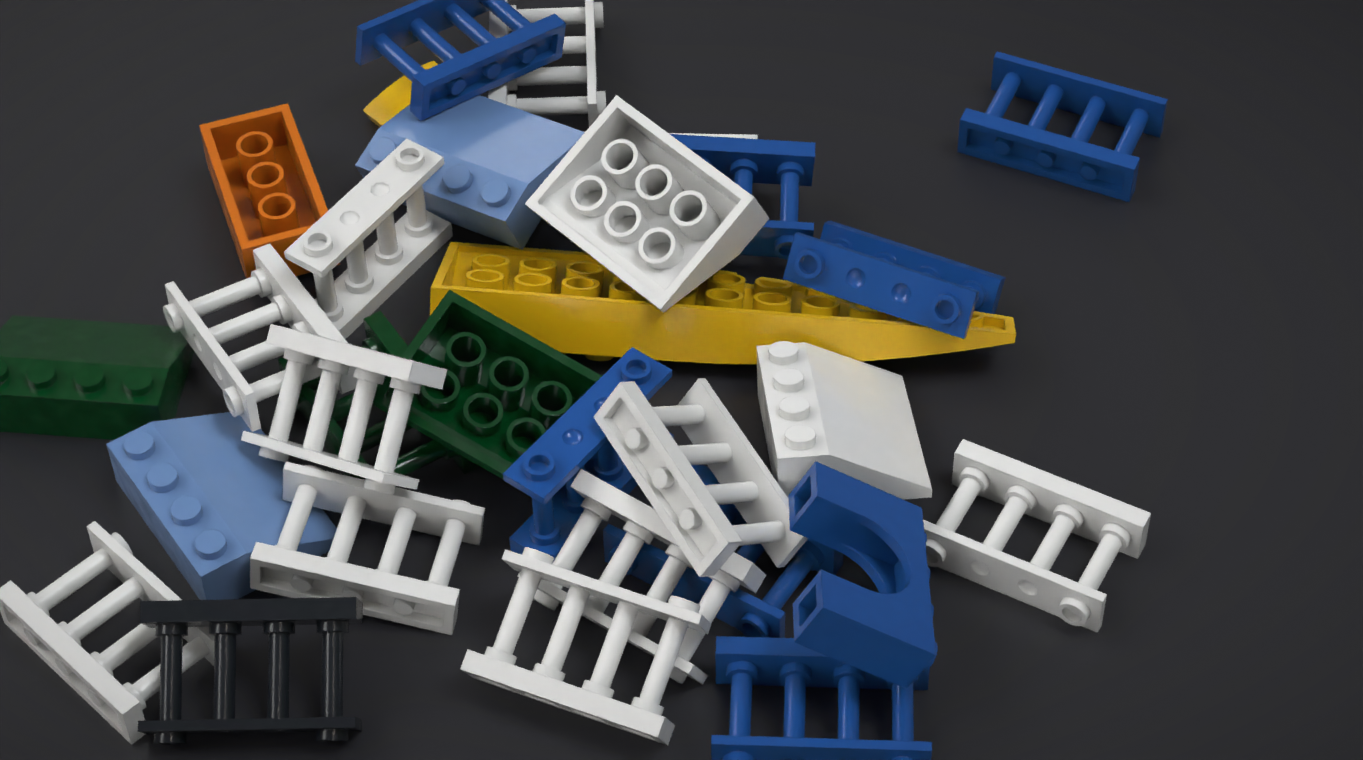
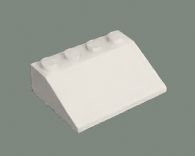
(647, 206)
(838, 415)

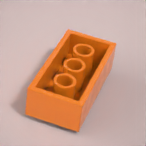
(263, 181)

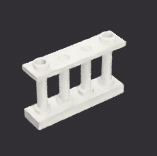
(595, 101)
(400, 245)
(288, 304)
(370, 369)
(676, 490)
(1049, 499)
(640, 528)
(383, 592)
(61, 645)
(595, 696)

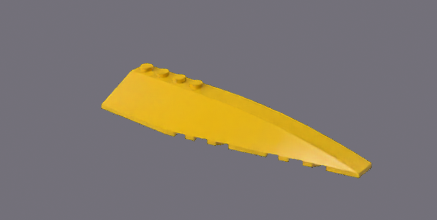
(591, 312)

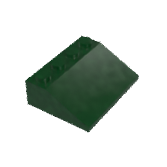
(88, 376)
(497, 386)

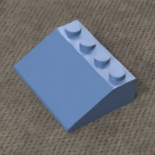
(490, 163)
(209, 498)

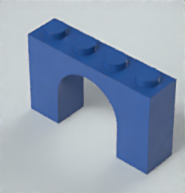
(885, 535)

